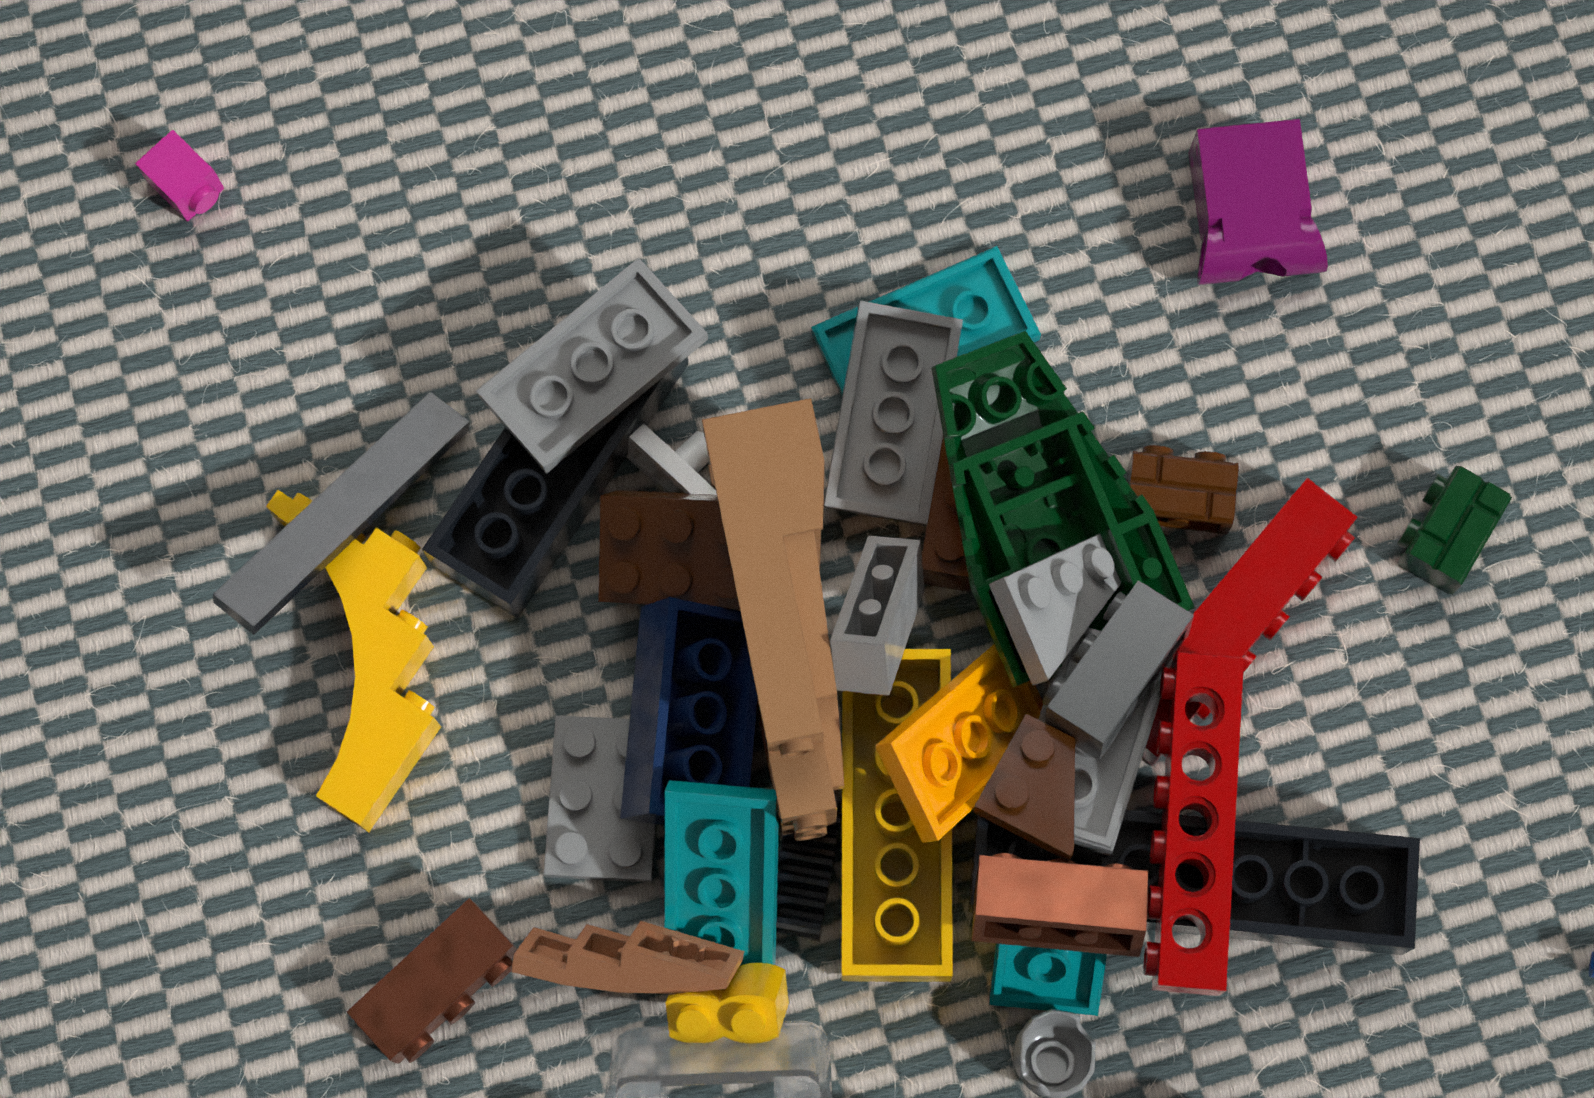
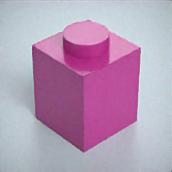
(180, 176)

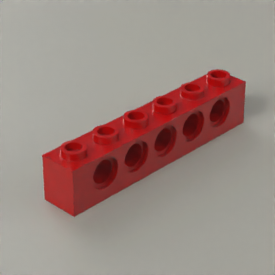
(1219, 685)

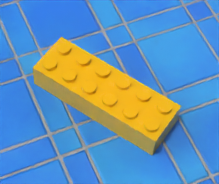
(892, 883)

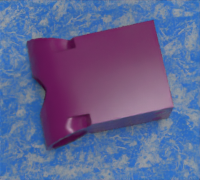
(1254, 202)

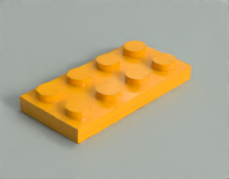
(955, 742)

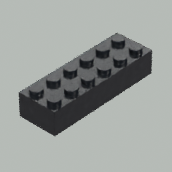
(519, 519)

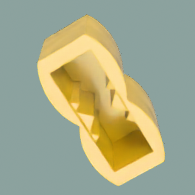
(744, 1012)

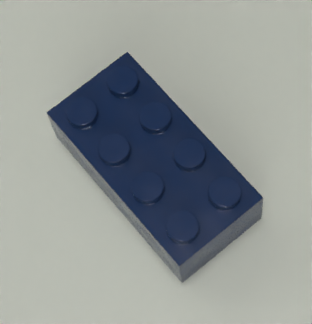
(688, 705)

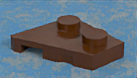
(1034, 788)

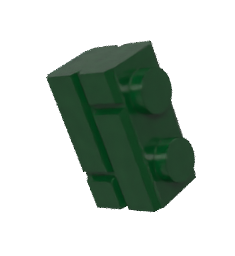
(1453, 529)

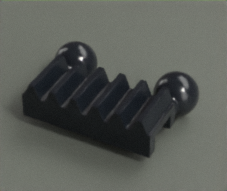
(805, 882)

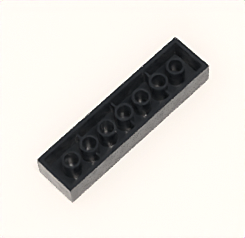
(1285, 880)

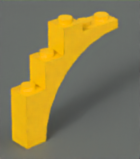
(384, 728)

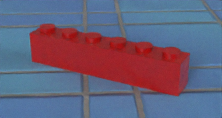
(1262, 583)

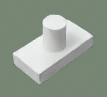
(671, 469)

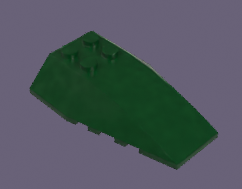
(1037, 482)

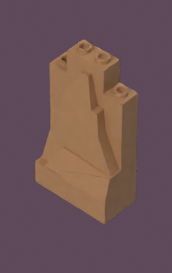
(772, 515)

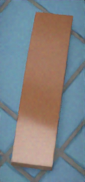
(645, 962)

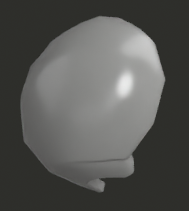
(1054, 1054)

